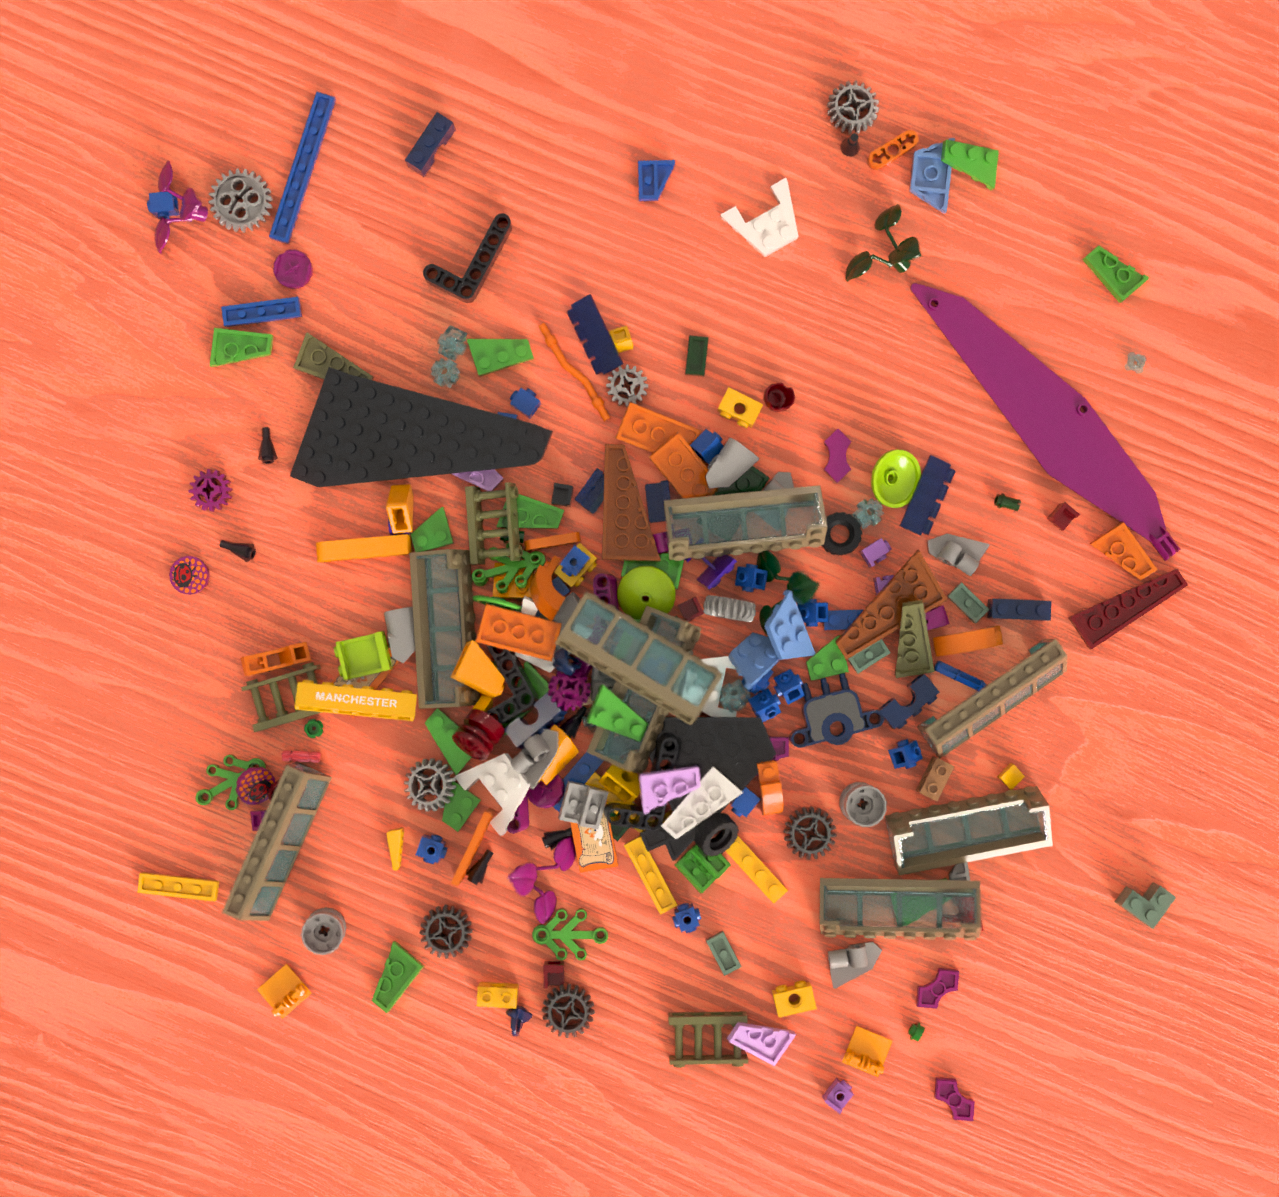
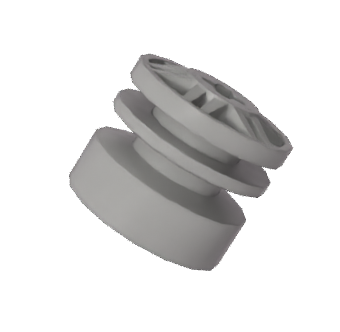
(872, 809)
(319, 941)

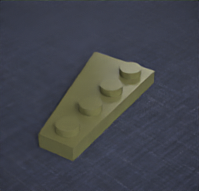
(317, 357)
(914, 648)

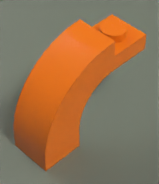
(968, 641)

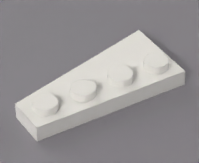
(701, 803)

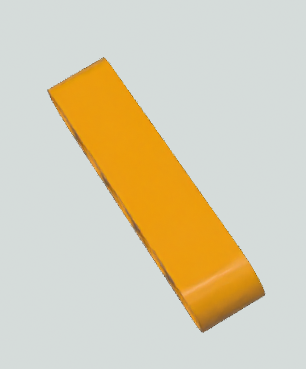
(363, 548)

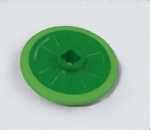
(497, 602)

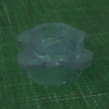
(1140, 359)

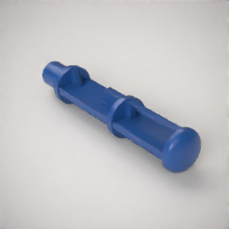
(959, 675)

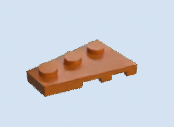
(1125, 550)

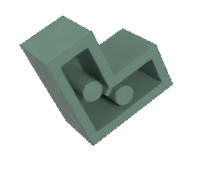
(1149, 907)

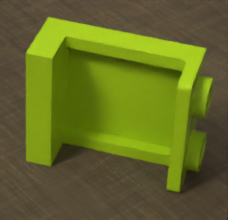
(363, 656)

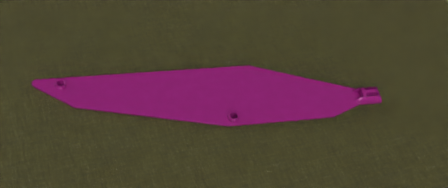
(1048, 418)

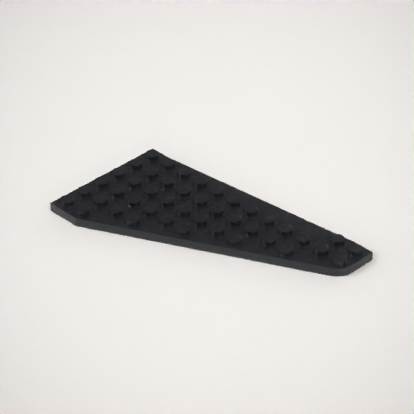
(390, 433)

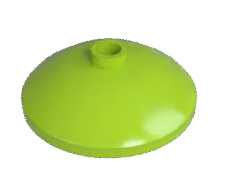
(903, 478)
(649, 582)

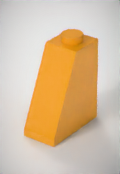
(400, 508)
(477, 671)
(565, 754)

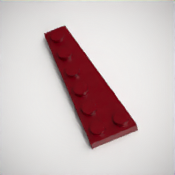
(1116, 613)

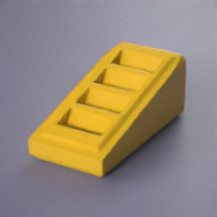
(395, 844)

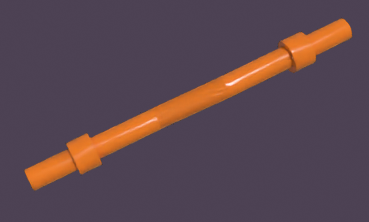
(551, 342)

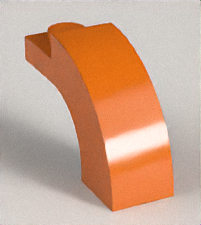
(543, 592)
(275, 659)
(770, 788)

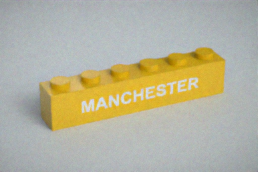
(355, 701)

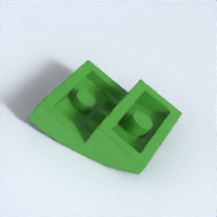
(700, 868)

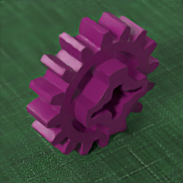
(211, 498)
(569, 689)

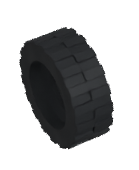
(854, 534)
(709, 828)

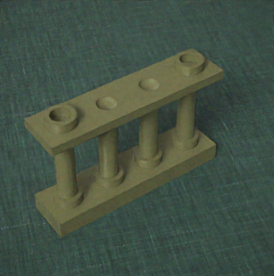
(476, 516)
(282, 715)
(698, 1020)

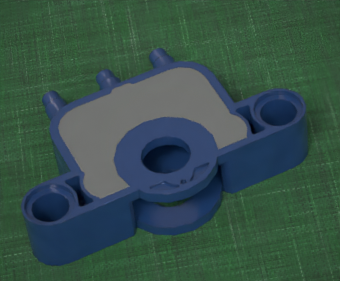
(829, 707)

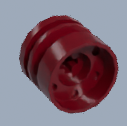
(478, 734)

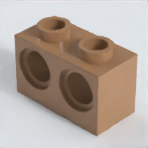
(935, 778)

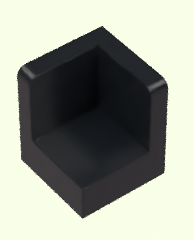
(562, 494)

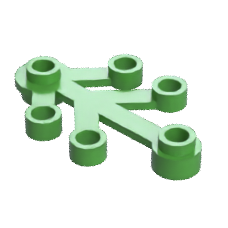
(511, 569)
(232, 779)
(567, 935)

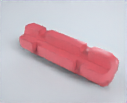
(301, 756)

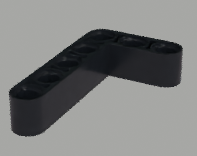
(475, 265)
(519, 692)
(626, 810)

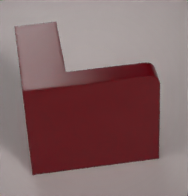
(1062, 516)
(691, 609)
(553, 973)

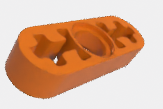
(895, 141)
(552, 541)

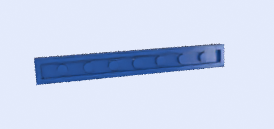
(302, 167)

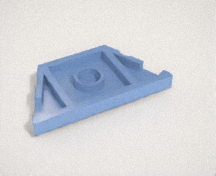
(931, 177)
(788, 630)
(753, 658)

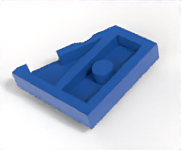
(653, 178)

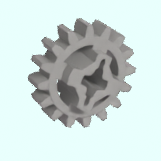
(618, 389)

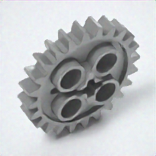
(227, 189)

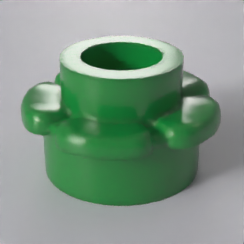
(313, 733)
(916, 1031)

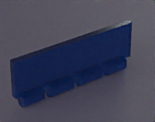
(595, 331)
(926, 492)

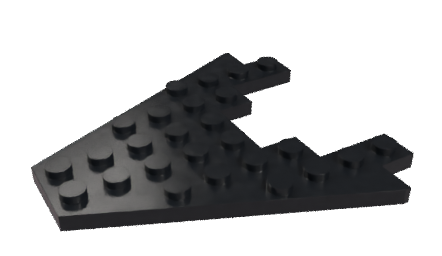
(726, 743)

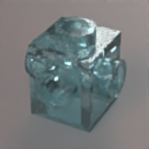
(452, 343)
(450, 377)
(863, 517)
(734, 696)

